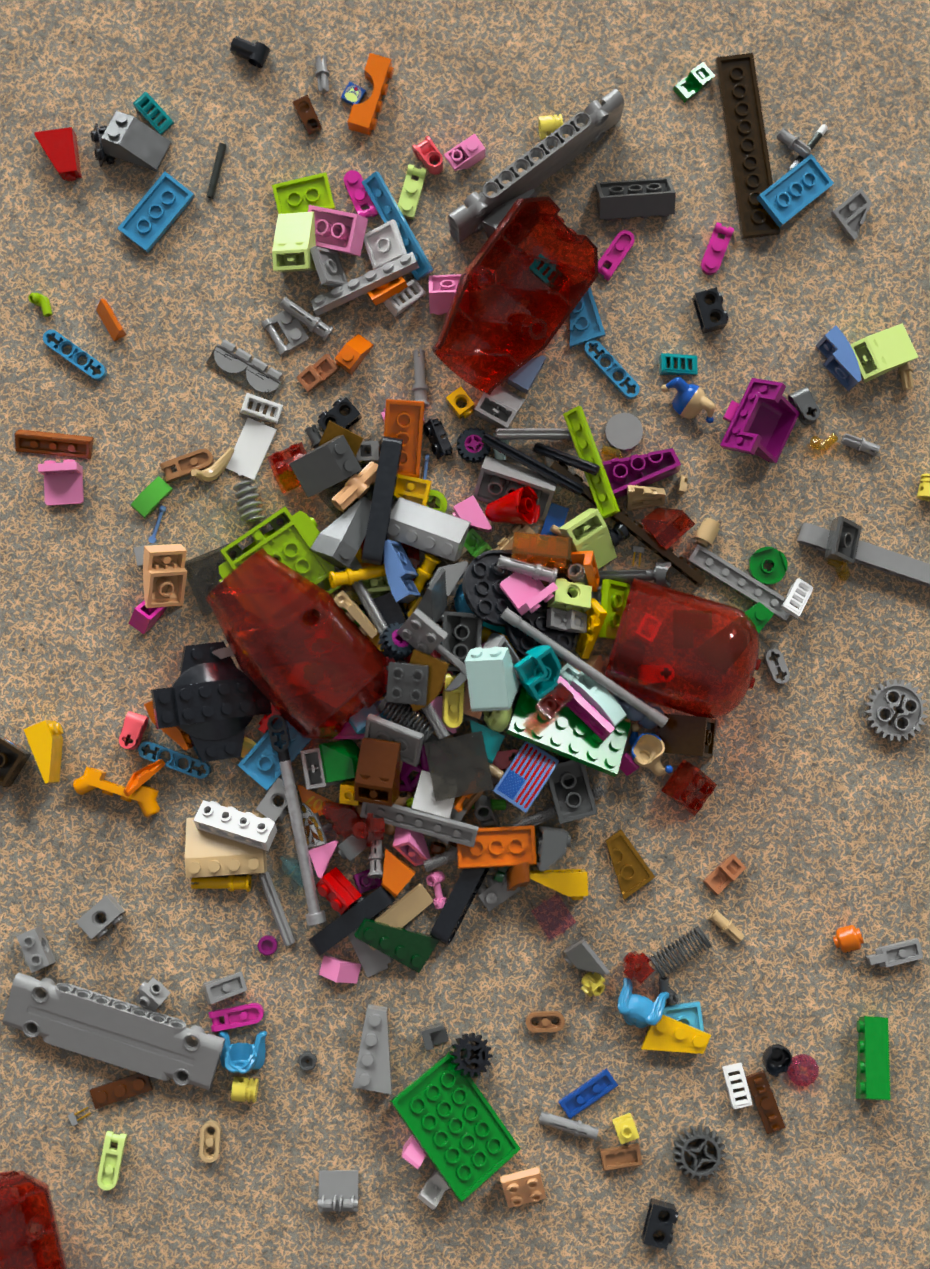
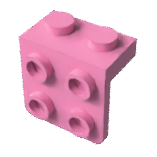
(62, 482)
(526, 592)

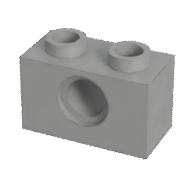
(268, 806)
(90, 922)
(36, 949)

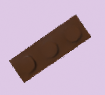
(120, 1089)

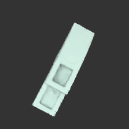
(594, 694)

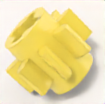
(593, 984)

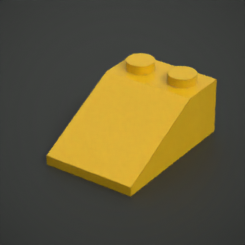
(46, 745)
(565, 881)

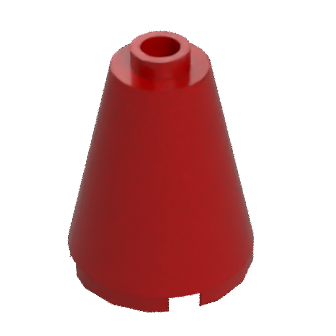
(515, 508)

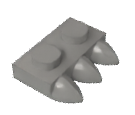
(495, 893)

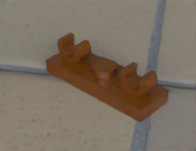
(765, 1102)

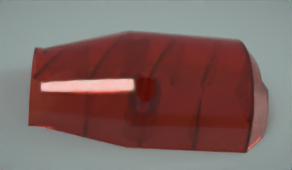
(502, 308)
(302, 663)

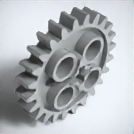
(911, 718)

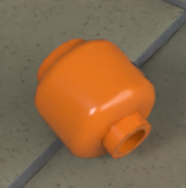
(848, 938)

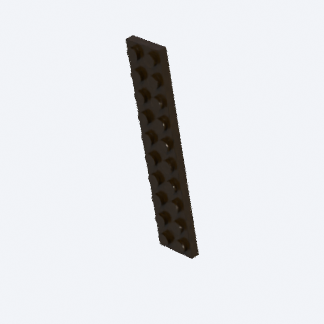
(746, 142)

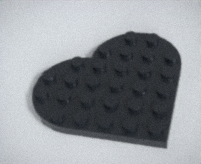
(489, 601)

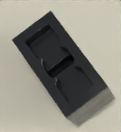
(704, 310)
(334, 414)
(654, 1223)

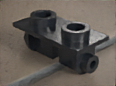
(96, 135)
(434, 430)

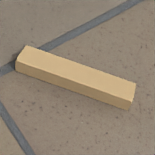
(406, 908)

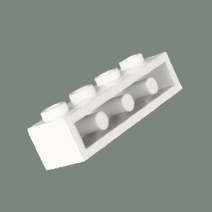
(235, 825)

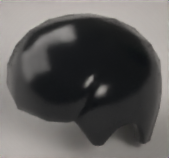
(776, 1059)

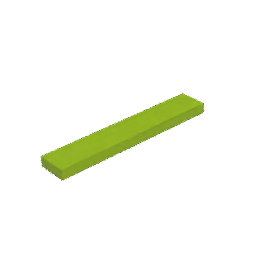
(587, 450)

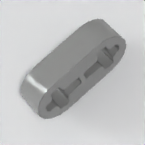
(781, 664)

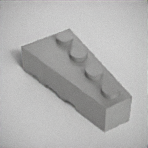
(374, 1059)

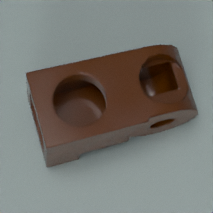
(307, 115)

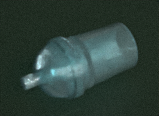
(292, 869)

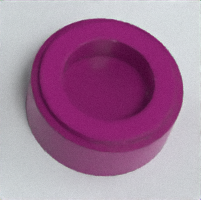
(267, 945)

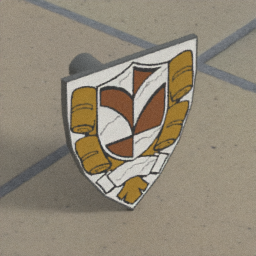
(313, 827)

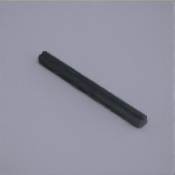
(532, 464)

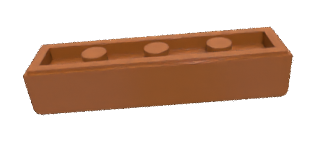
(54, 444)

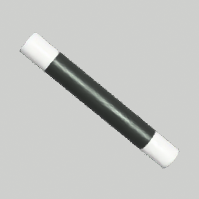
(812, 143)

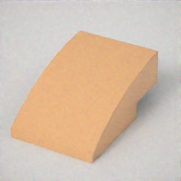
(164, 575)

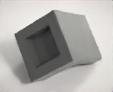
(434, 1035)

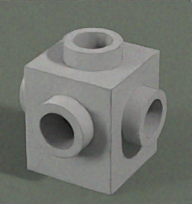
(151, 994)

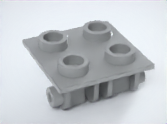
(338, 1190)

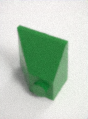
(339, 760)

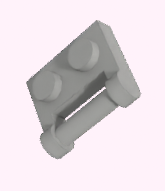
(291, 328)

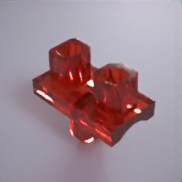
(372, 829)

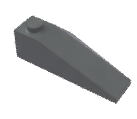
(344, 536)

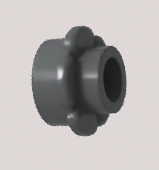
(302, 1061)

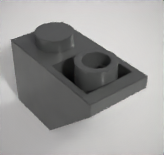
(352, 847)

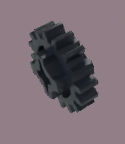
(462, 1053)

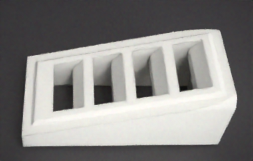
(396, 306)
(251, 412)
(797, 596)
(730, 1087)

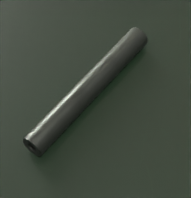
(216, 171)

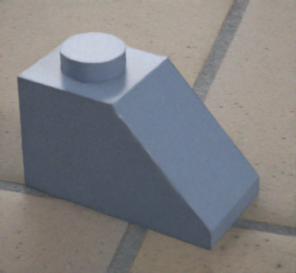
(526, 375)

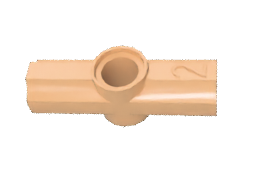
(355, 487)

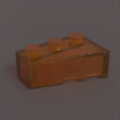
(542, 549)

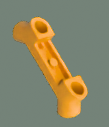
(94, 779)

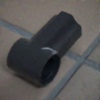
(254, 53)

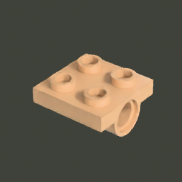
(523, 1187)

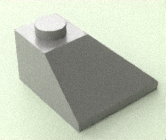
(584, 957)

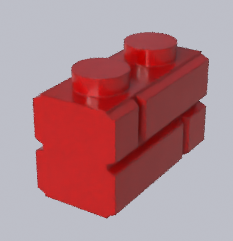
(338, 891)

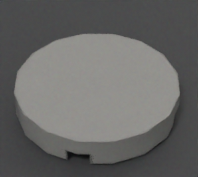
(623, 431)

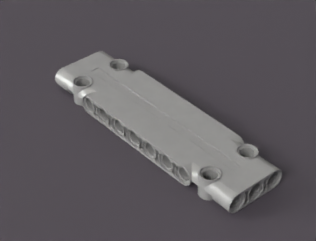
(596, 119)
(113, 1031)

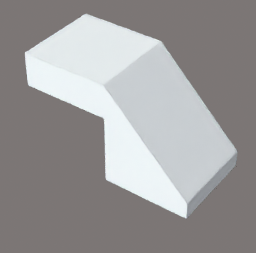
(433, 1190)

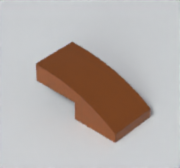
(518, 876)

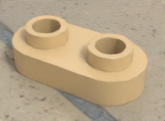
(210, 1140)

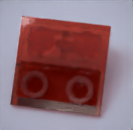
(281, 469)
(667, 525)
(689, 787)

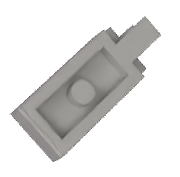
(896, 953)

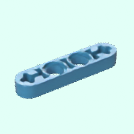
(74, 355)
(614, 367)
(174, 760)

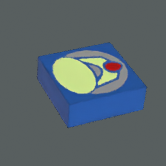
(353, 94)

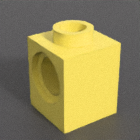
(625, 1128)

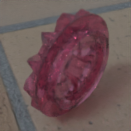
(804, 1061)

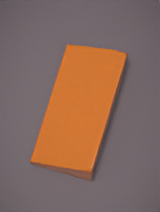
(110, 320)

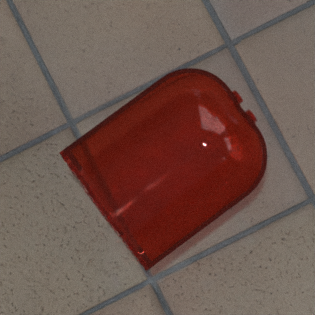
(684, 651)

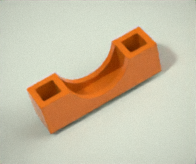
(363, 115)

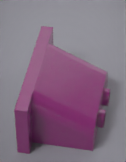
(761, 421)

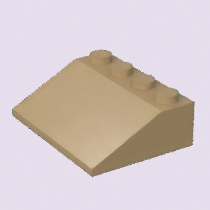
(219, 856)

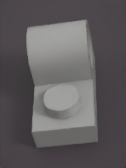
(224, 987)

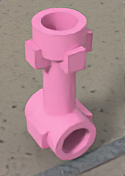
(434, 881)

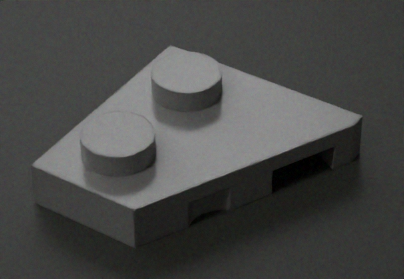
(852, 213)

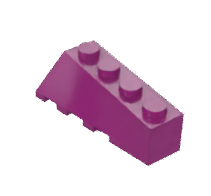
(640, 470)

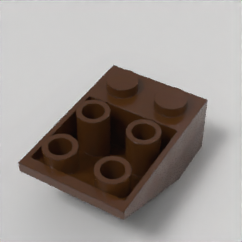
(378, 772)

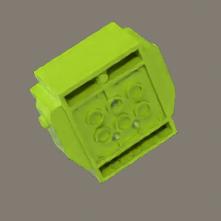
(287, 543)

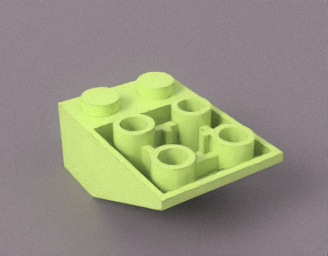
(293, 242)
(883, 352)
(590, 534)

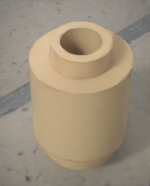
(707, 532)

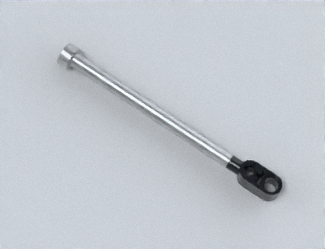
(314, 916)

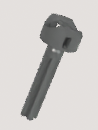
(657, 574)

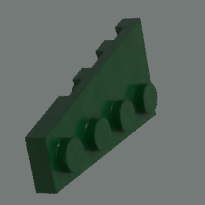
(402, 945)

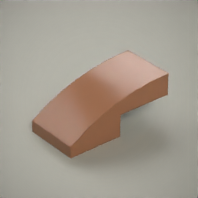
(318, 373)
(724, 874)

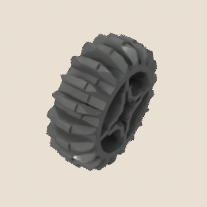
(695, 1169)

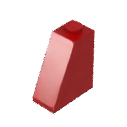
(62, 151)

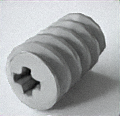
(247, 501)

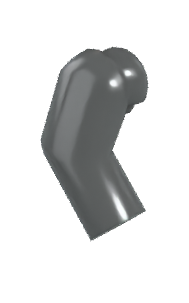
(664, 987)

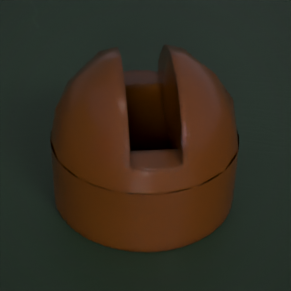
(437, 848)

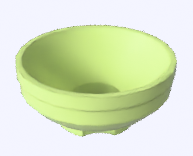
(498, 720)

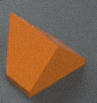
(395, 873)

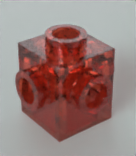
(640, 973)

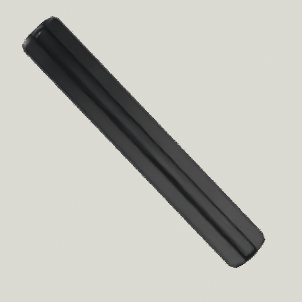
(566, 458)

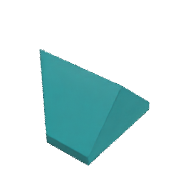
(492, 739)

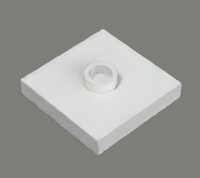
(384, 244)
(425, 799)

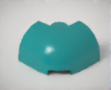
(539, 671)

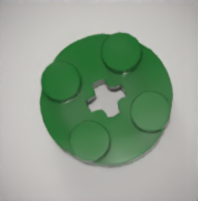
(772, 556)

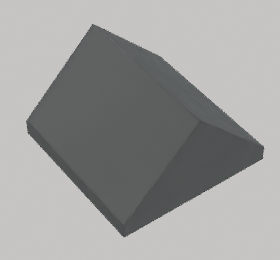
(843, 540)

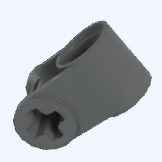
(804, 403)
(485, 813)

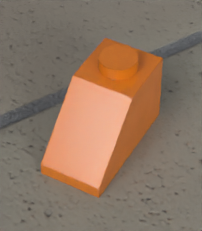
(353, 353)

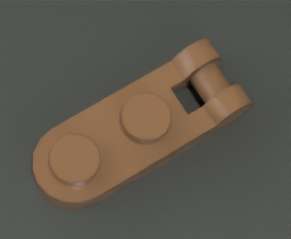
(184, 464)

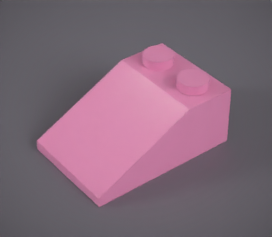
(339, 230)

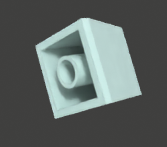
(491, 679)

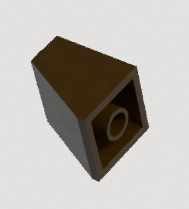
(688, 735)

